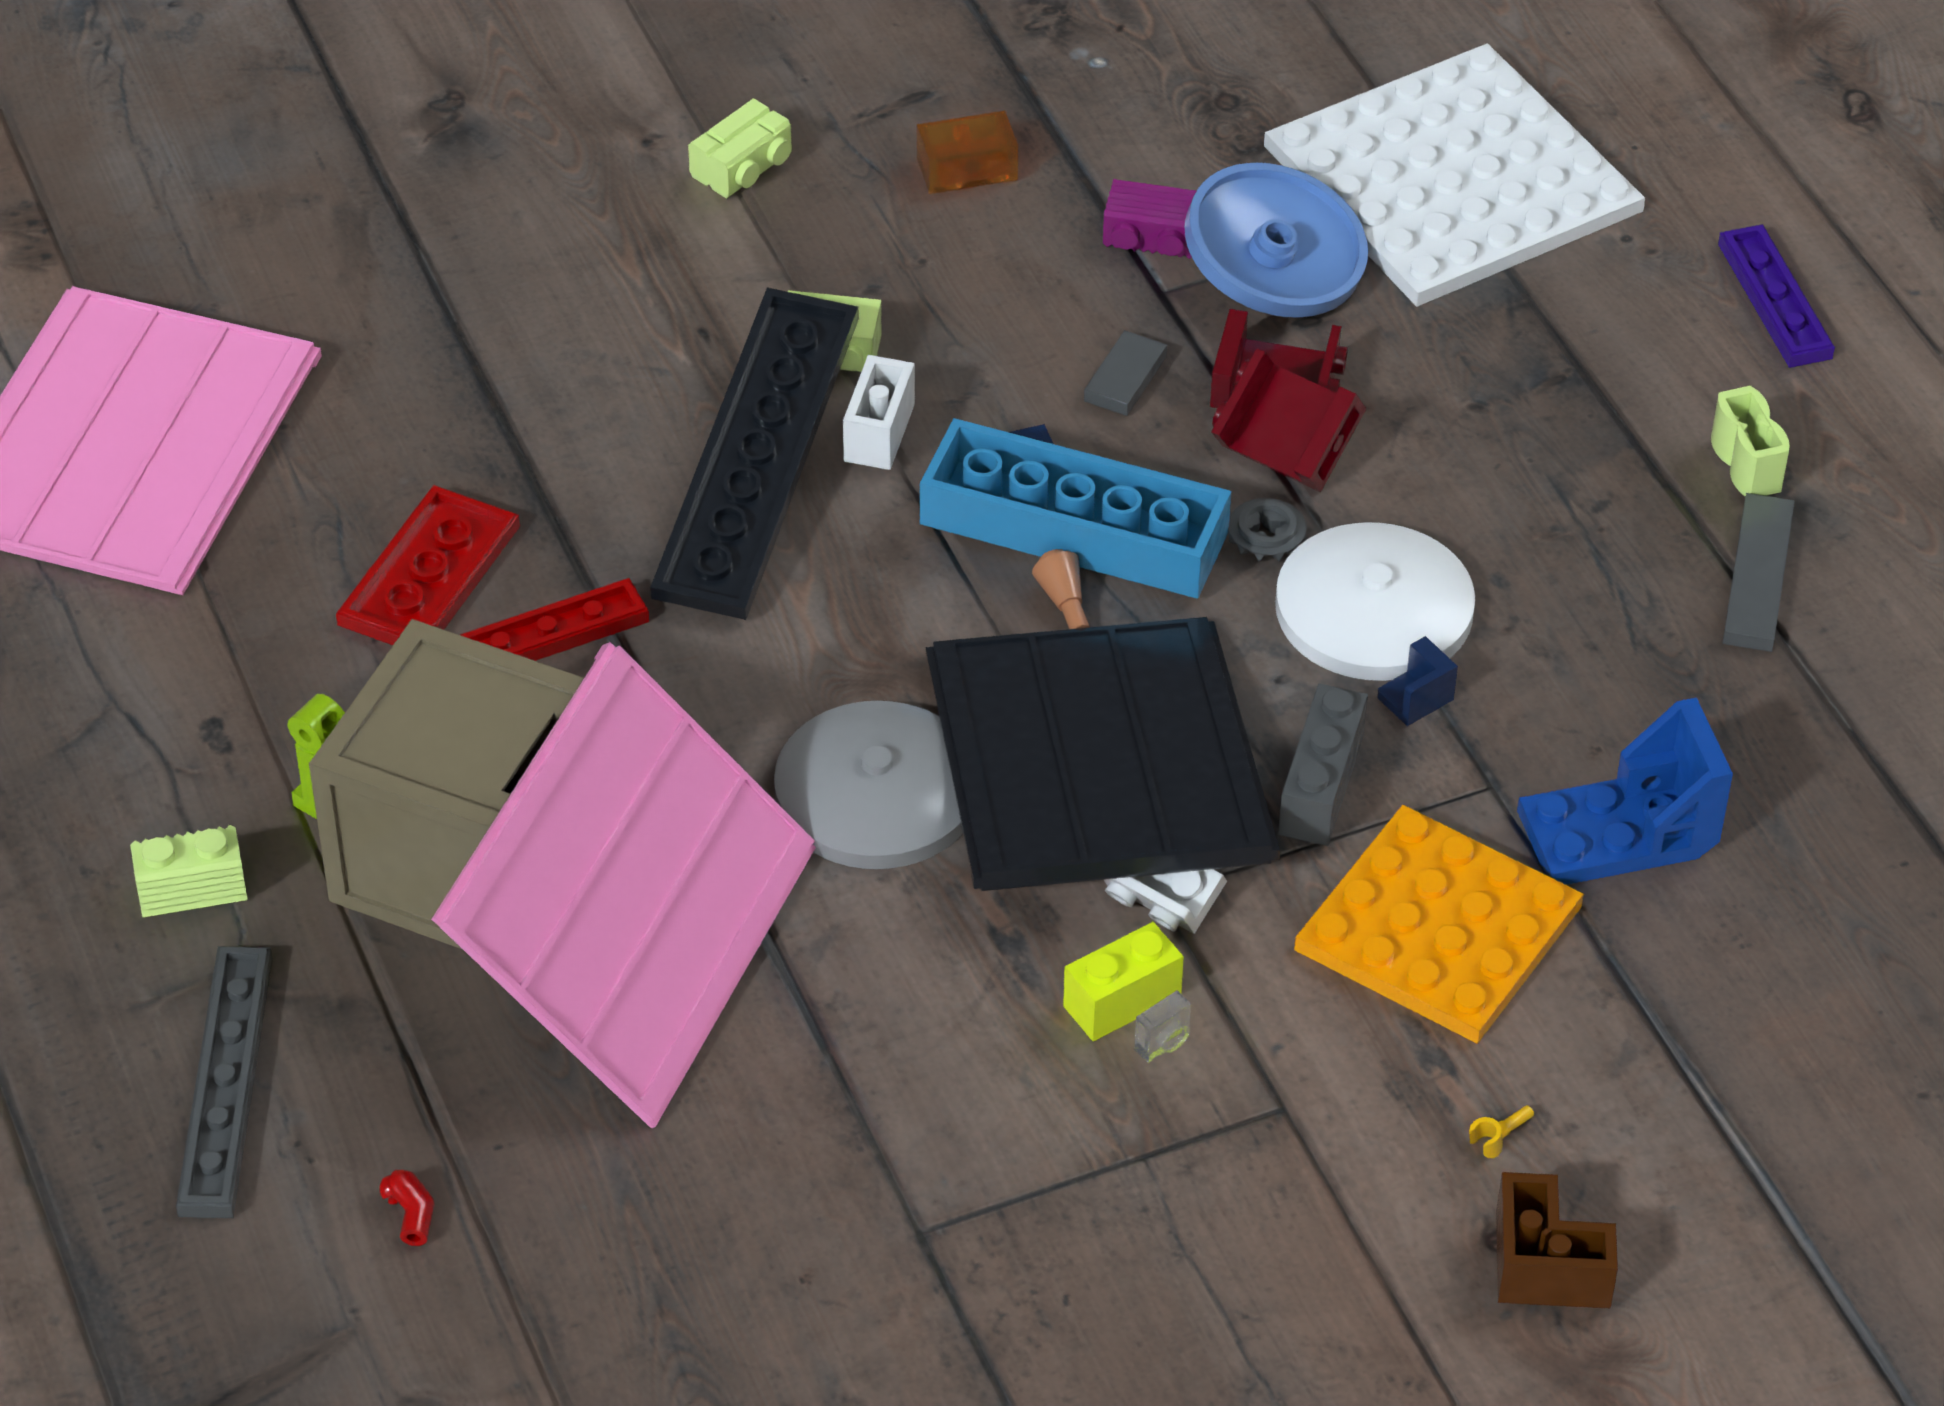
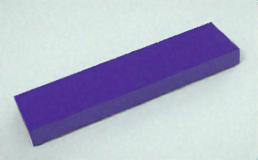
(1776, 296)

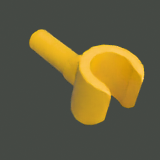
(1497, 1130)

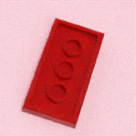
(428, 566)

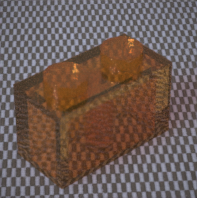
(967, 152)

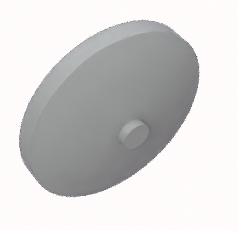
(870, 785)

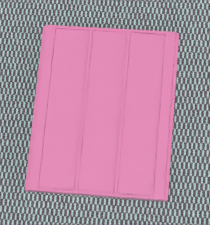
(137, 434)
(627, 883)

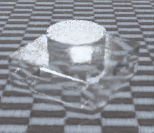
(1163, 1027)

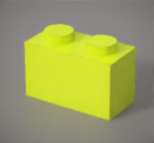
(1122, 980)

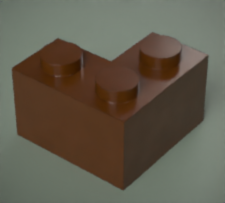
(1546, 1257)

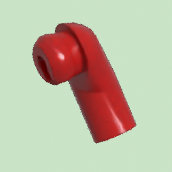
(407, 1190)

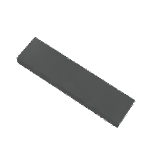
(1758, 572)

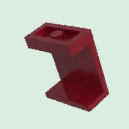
(1308, 363)
(1287, 421)

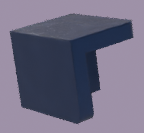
(1424, 686)

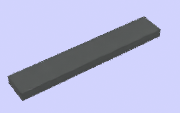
(224, 1083)

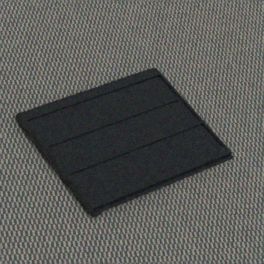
(1099, 754)

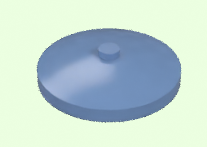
(1276, 240)

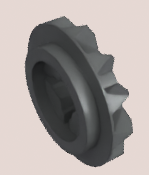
(1277, 517)

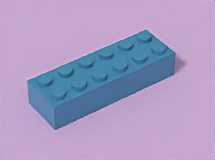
(1056, 497)

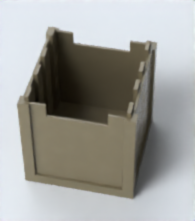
(426, 769)

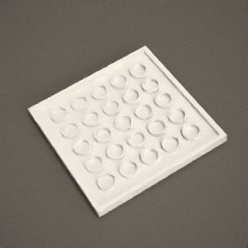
(1457, 172)

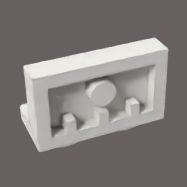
(1172, 897)

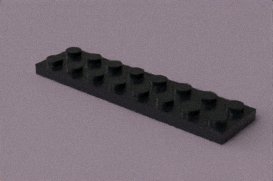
(755, 454)

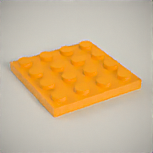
(1439, 923)

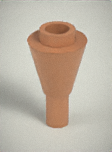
(1060, 578)

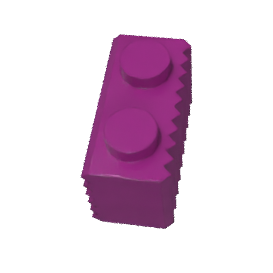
(1147, 218)

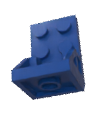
(1655, 814)

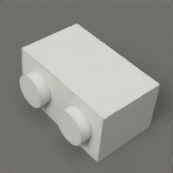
(879, 412)

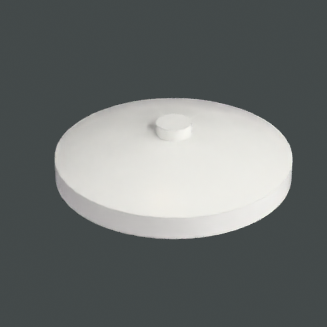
(1368, 593)

